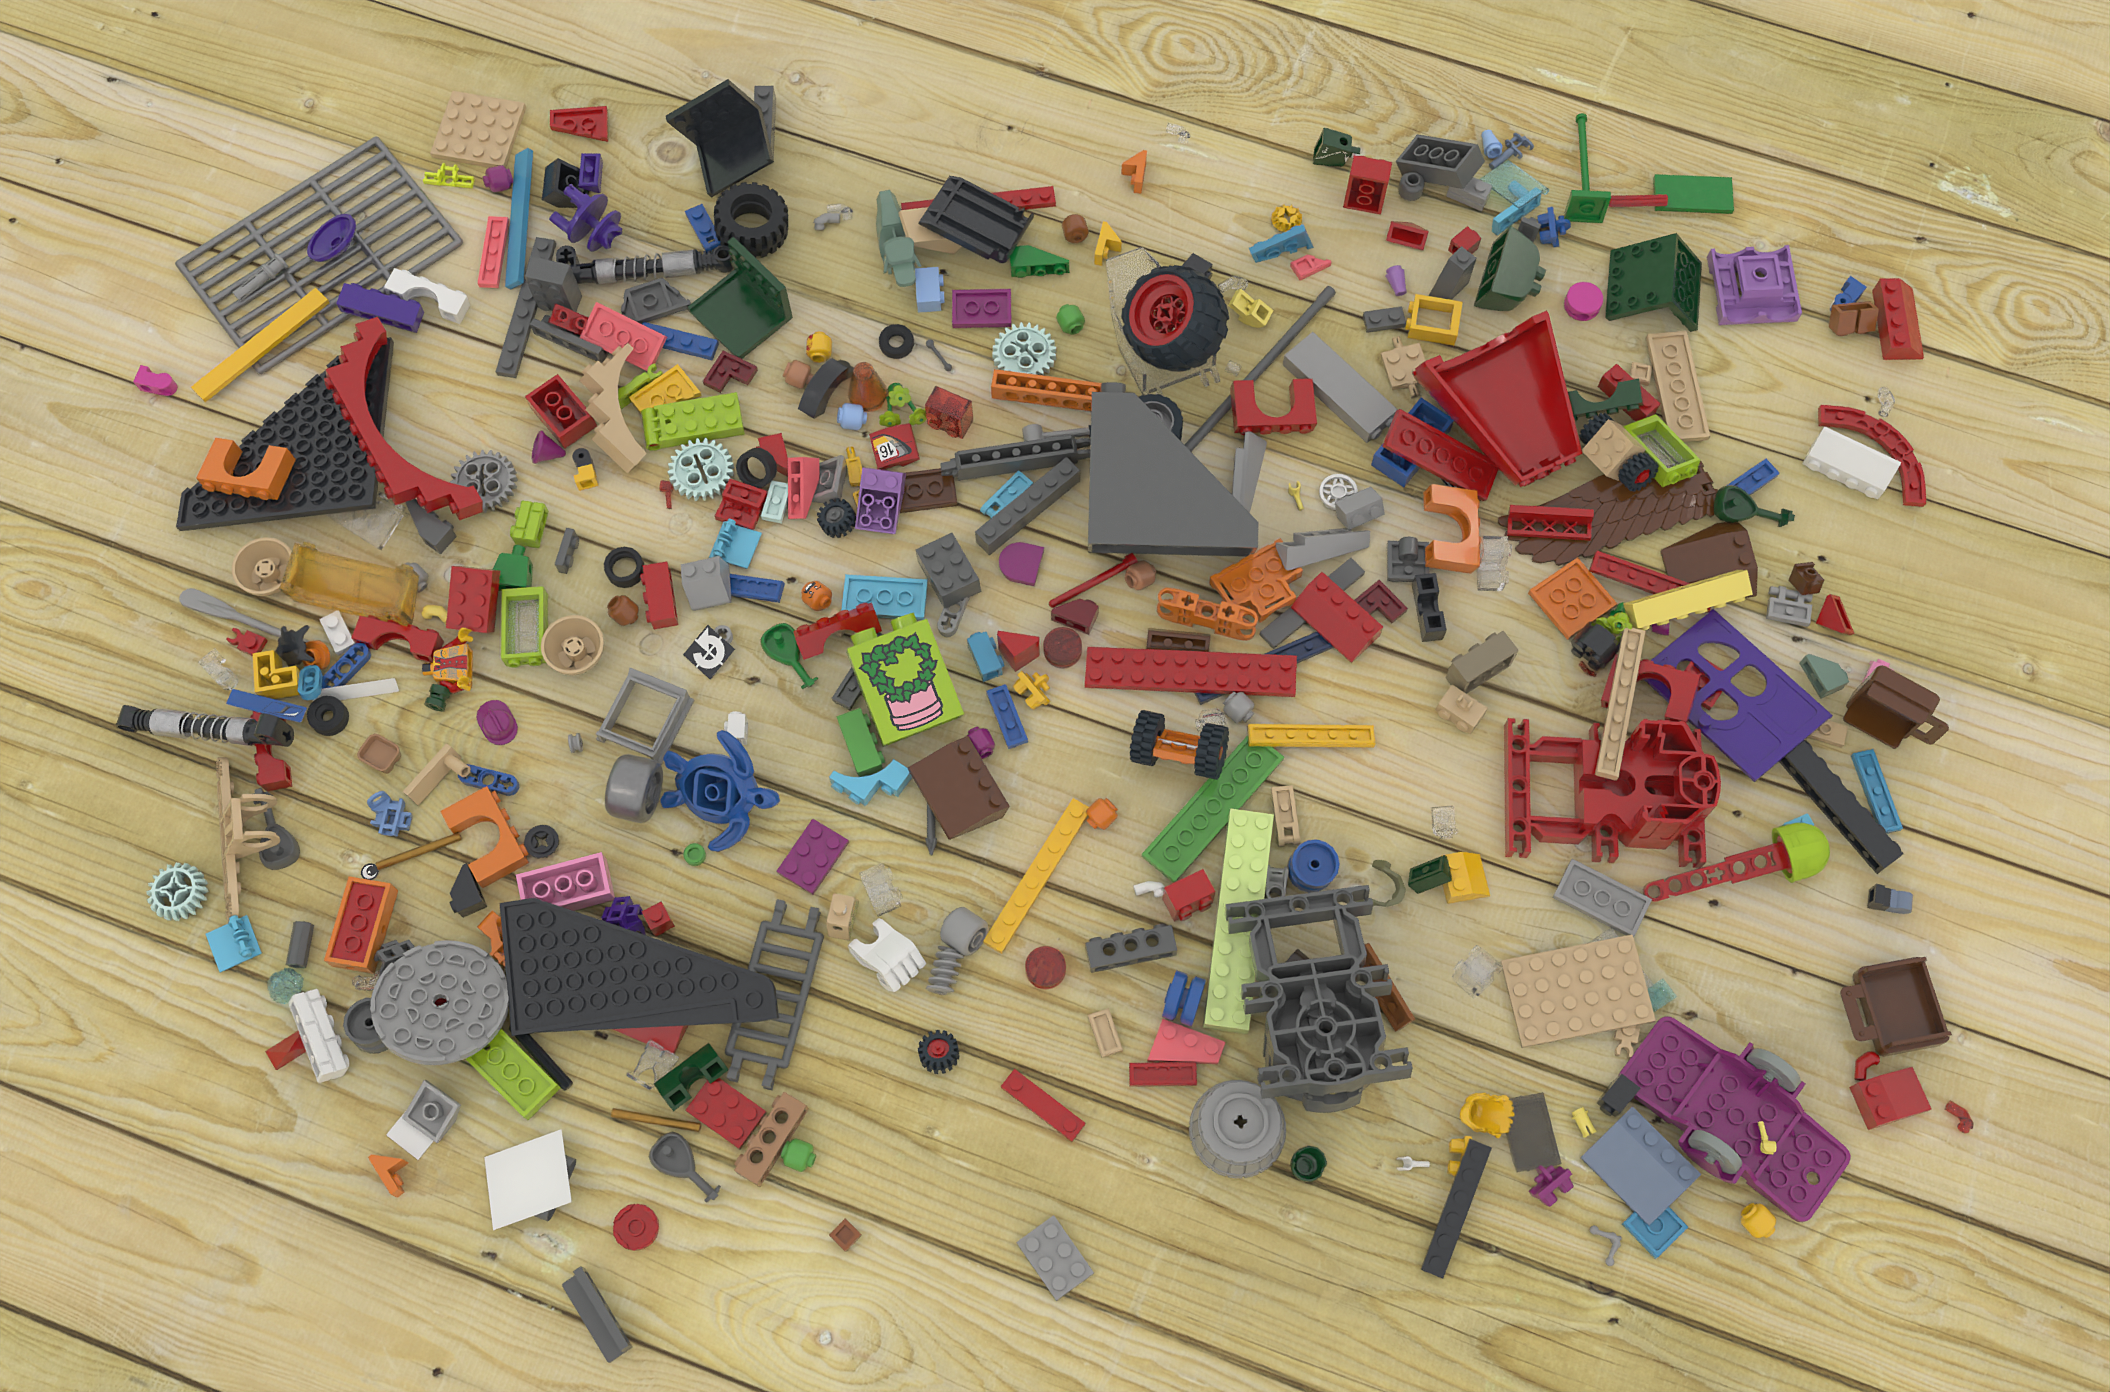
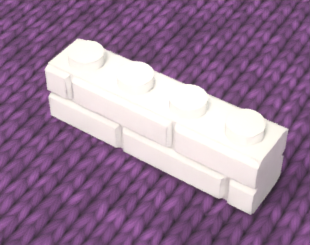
(318, 1035)

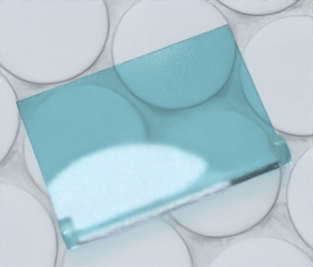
(1514, 184)

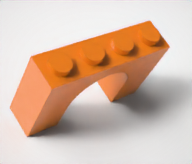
(264, 482)
(1463, 507)
(507, 854)

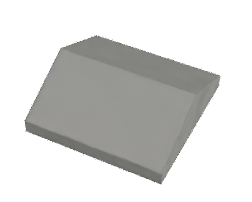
(432, 1111)

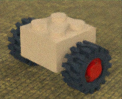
(1617, 452)

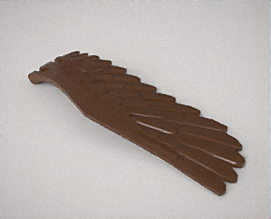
(1618, 515)

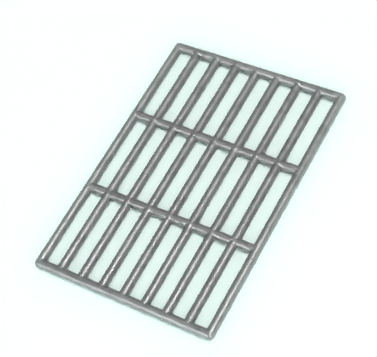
(331, 206)

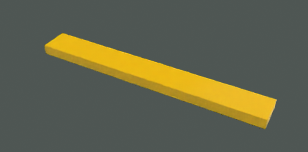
(260, 345)

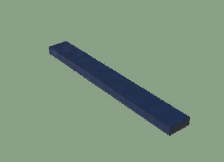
(1302, 648)

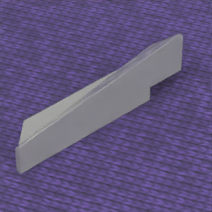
(1247, 469)
(1320, 545)

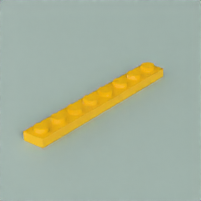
(1036, 876)

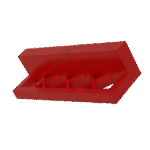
(1551, 515)

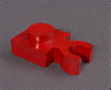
(248, 643)

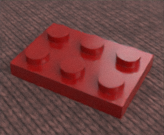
(726, 1112)

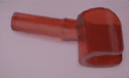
(666, 486)

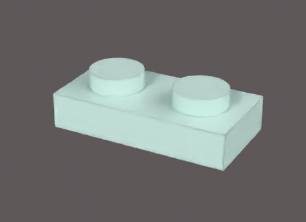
(775, 502)

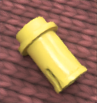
(1582, 1121)

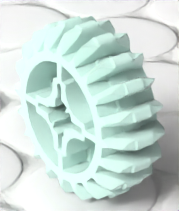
(183, 898)

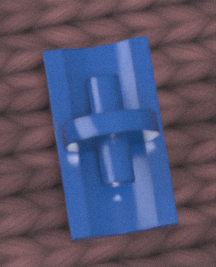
(1560, 225)

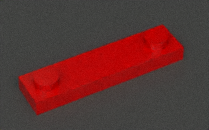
(1043, 1105)

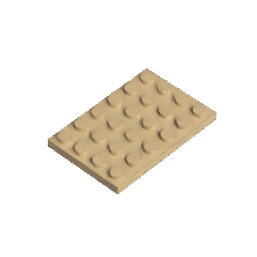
(1577, 991)

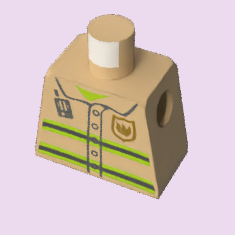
(842, 914)

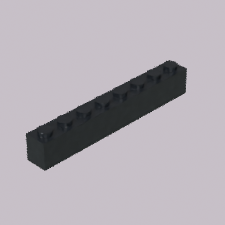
(1841, 807)

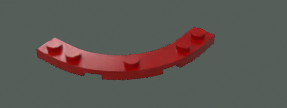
(1889, 438)

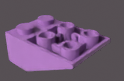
(880, 500)

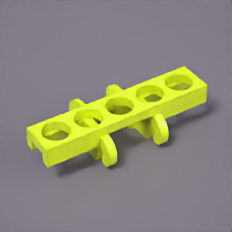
(441, 174)

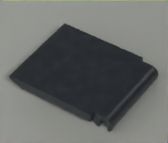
(976, 219)

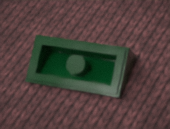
(1430, 874)

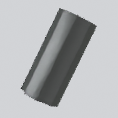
(299, 944)

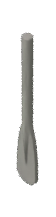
(209, 605)

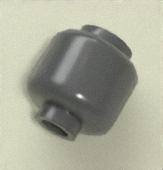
(1411, 186)

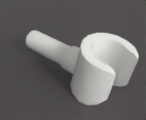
(1409, 1163)

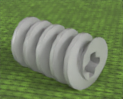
(944, 971)

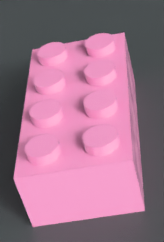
(569, 883)

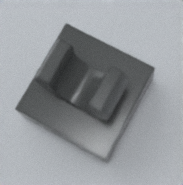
(1529, 228)

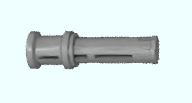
(266, 272)

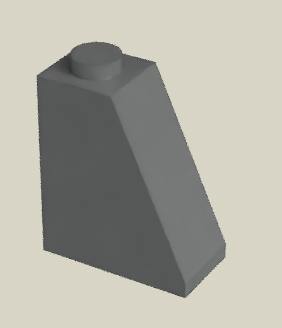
(1454, 275)

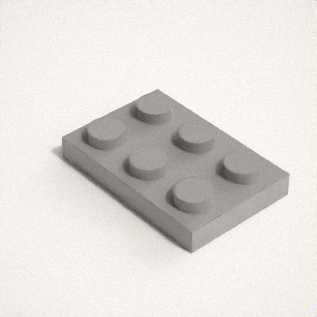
(1055, 1258)

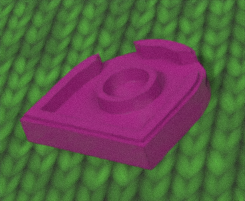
(1021, 562)

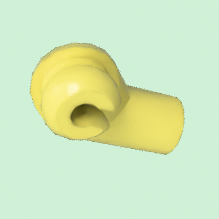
(434, 610)

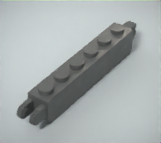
(1015, 457)

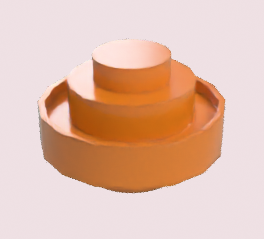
(319, 652)

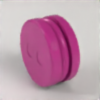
(1583, 301)

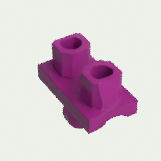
(1548, 1181)

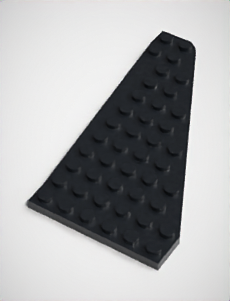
(598, 976)

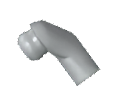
(826, 218)

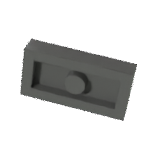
(1384, 319)
(565, 555)

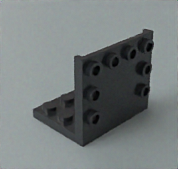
(727, 135)

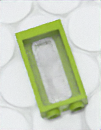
(1670, 453)
(523, 625)

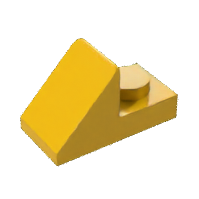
(1107, 241)

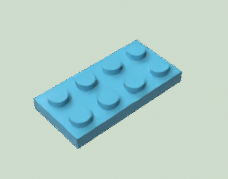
(889, 595)

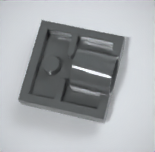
(1406, 559)

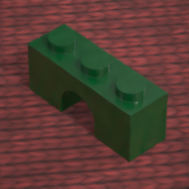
(676, 1084)

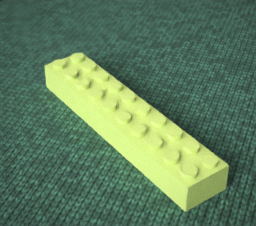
(1241, 881)

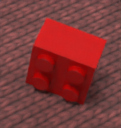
(1189, 896)

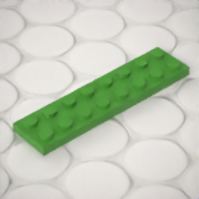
(1209, 809)

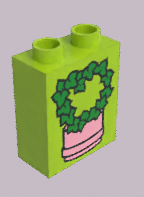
(903, 679)

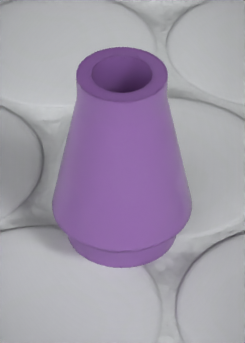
(1396, 278)

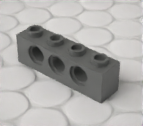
(1099, 961)

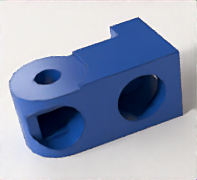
(1851, 293)

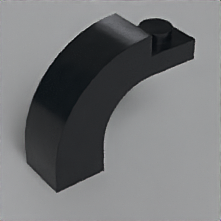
(823, 385)

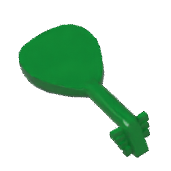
(782, 647)

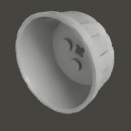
(1226, 1146)

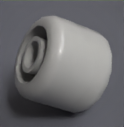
(963, 931)

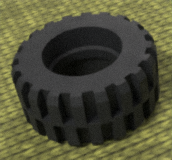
(757, 200)

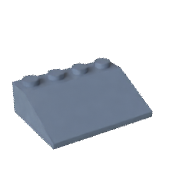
(1640, 1166)

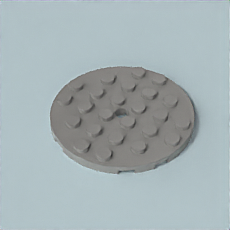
(445, 1034)

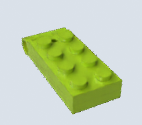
(692, 419)
(514, 1074)

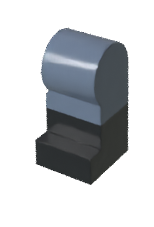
(1889, 900)

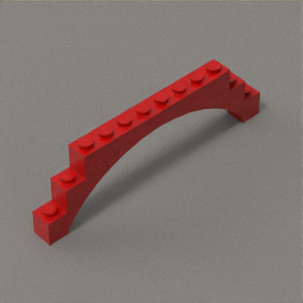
(399, 477)

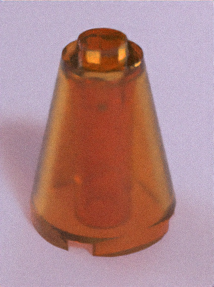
(867, 387)

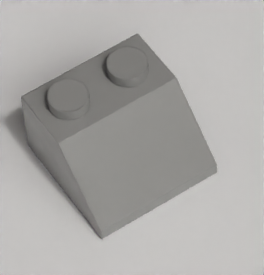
(706, 583)

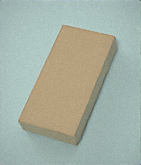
(1105, 1033)

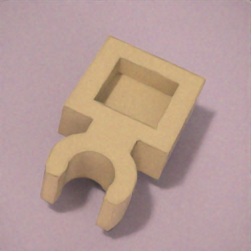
(1626, 1037)

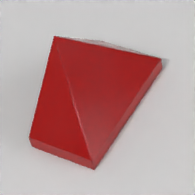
(1407, 234)
(1834, 615)
(286, 1050)

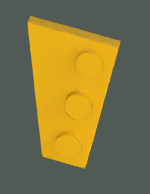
(668, 388)

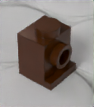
(1806, 578)

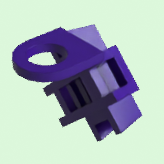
(624, 915)

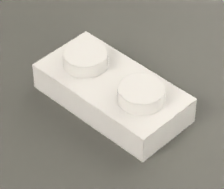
(337, 632)

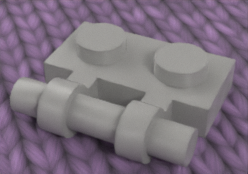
(1789, 611)

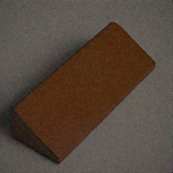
(1177, 640)

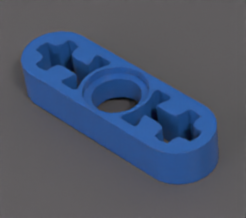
(345, 659)
(495, 786)

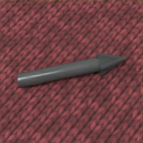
(931, 839)

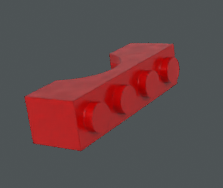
(375, 633)
(813, 637)
(272, 772)

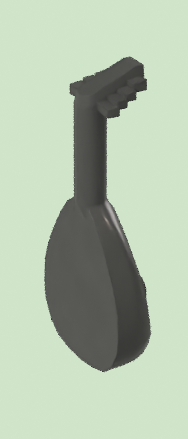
(286, 851)
(675, 1158)

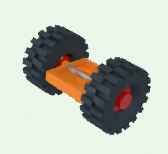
(1154, 741)

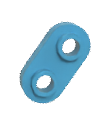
(310, 682)

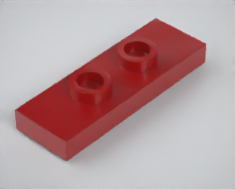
(1163, 1074)

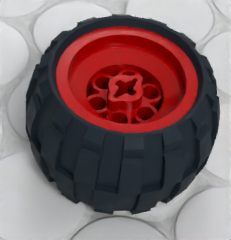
(1177, 300)

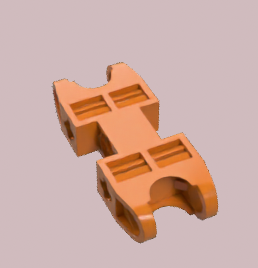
(1219, 620)

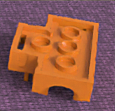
(1258, 582)

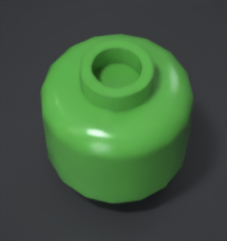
(1070, 319)
(798, 1155)

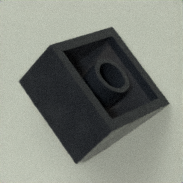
(556, 178)

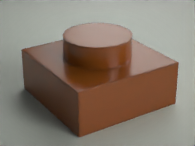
(845, 1235)

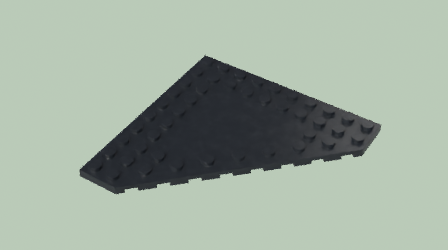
(328, 468)

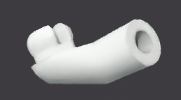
(1149, 886)

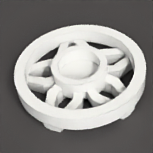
(1338, 490)

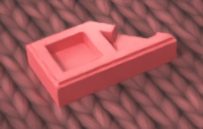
(1308, 266)

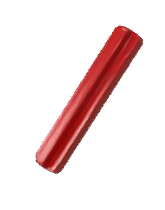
(1638, 200)

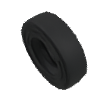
(896, 330)

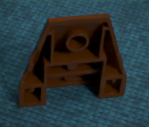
(1712, 553)

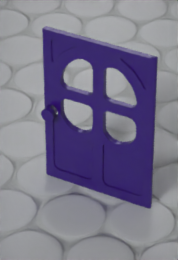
(1765, 724)

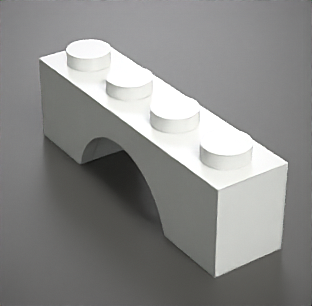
(452, 303)

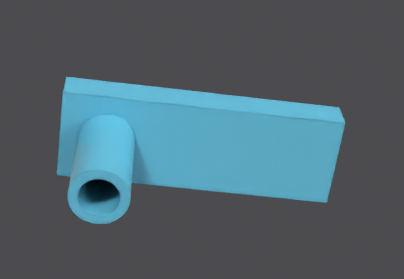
(1512, 215)

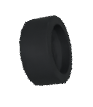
(768, 461)
(613, 557)

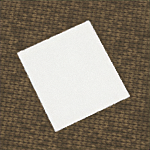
(527, 1179)

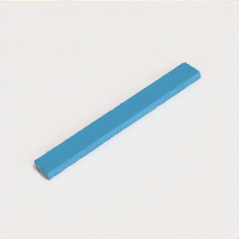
(519, 219)

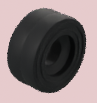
(336, 723)

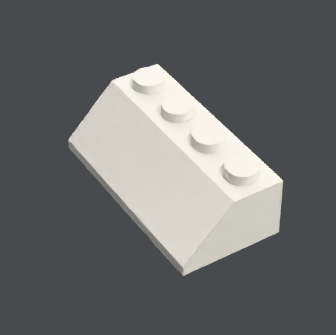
(1851, 463)

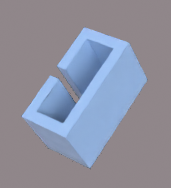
(928, 289)

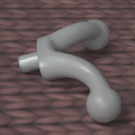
(1615, 1240)

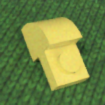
(1251, 311)

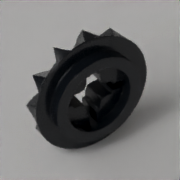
(541, 832)

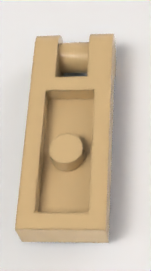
(1285, 815)

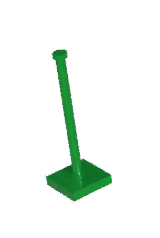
(1586, 204)

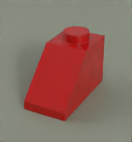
(775, 446)

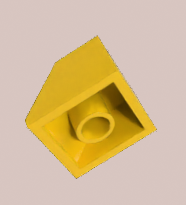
(1467, 878)

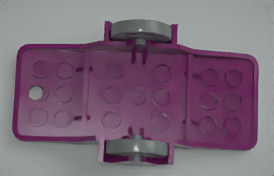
(1718, 1107)

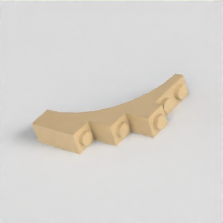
(604, 407)

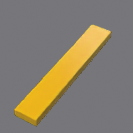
(1311, 735)

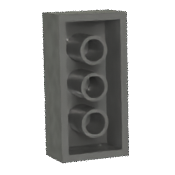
(1441, 160)

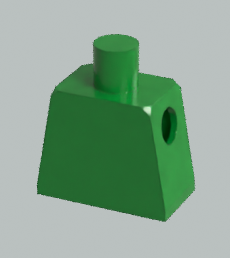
(514, 569)

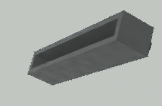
(1027, 506)

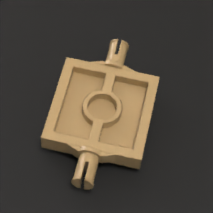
(1401, 363)

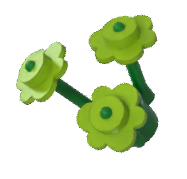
(900, 396)

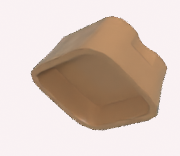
(379, 753)

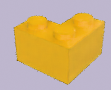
(271, 678)

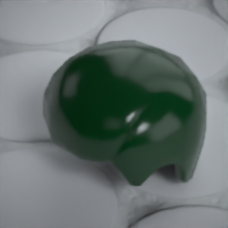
(1308, 1163)

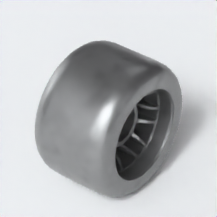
(633, 788)

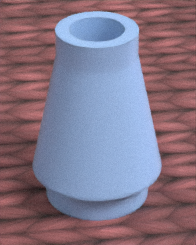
(1491, 144)

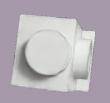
(737, 726)

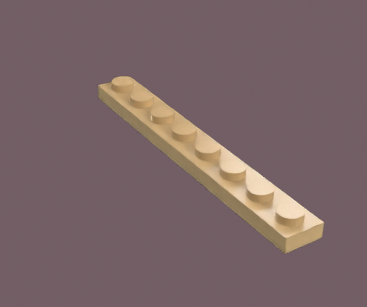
(1620, 703)

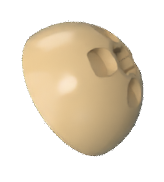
(261, 566)
(568, 637)

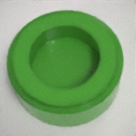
(694, 854)

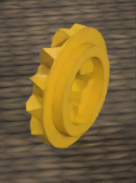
(1281, 223)

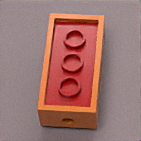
(361, 924)

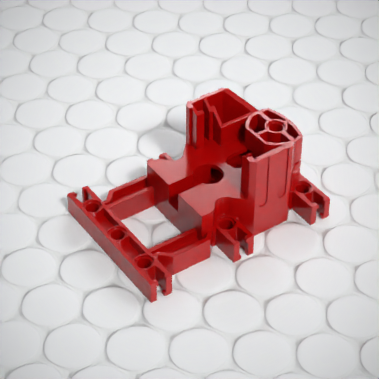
(1658, 799)

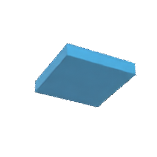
(1658, 1234)

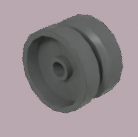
(360, 1027)

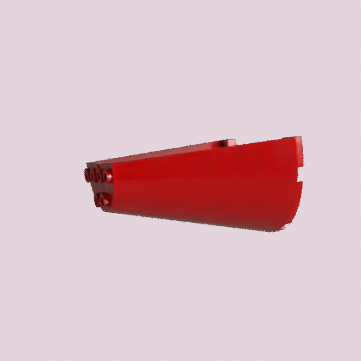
(1510, 400)

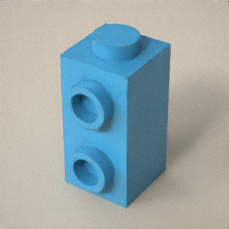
(984, 655)

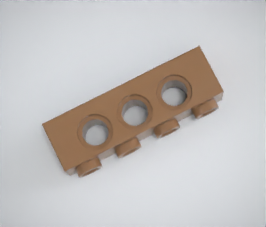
(771, 1152)

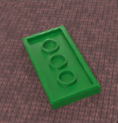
(1695, 193)

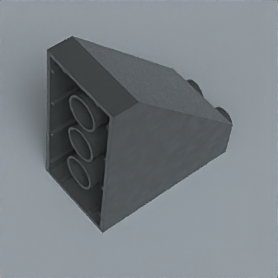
(1153, 491)

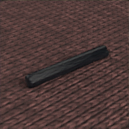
(545, 1060)

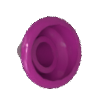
(545, 449)

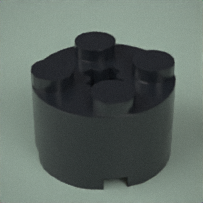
(1595, 645)

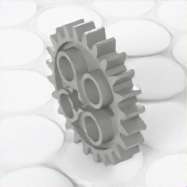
(502, 478)

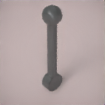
(930, 344)

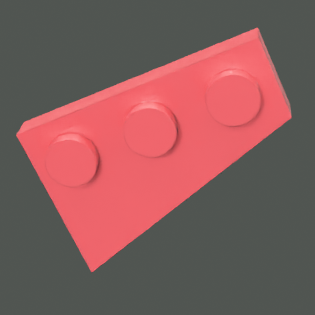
(1183, 1044)

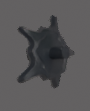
(292, 647)

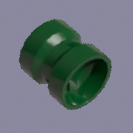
(437, 697)

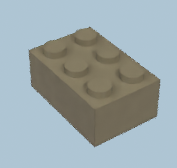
(1482, 662)

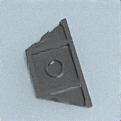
(652, 301)

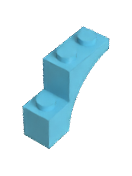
(862, 789)

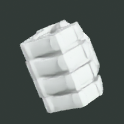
(890, 956)

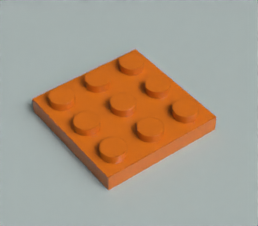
(1572, 598)

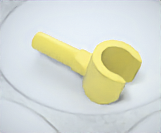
(1296, 493)
(1766, 1146)

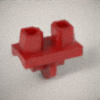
(568, 319)

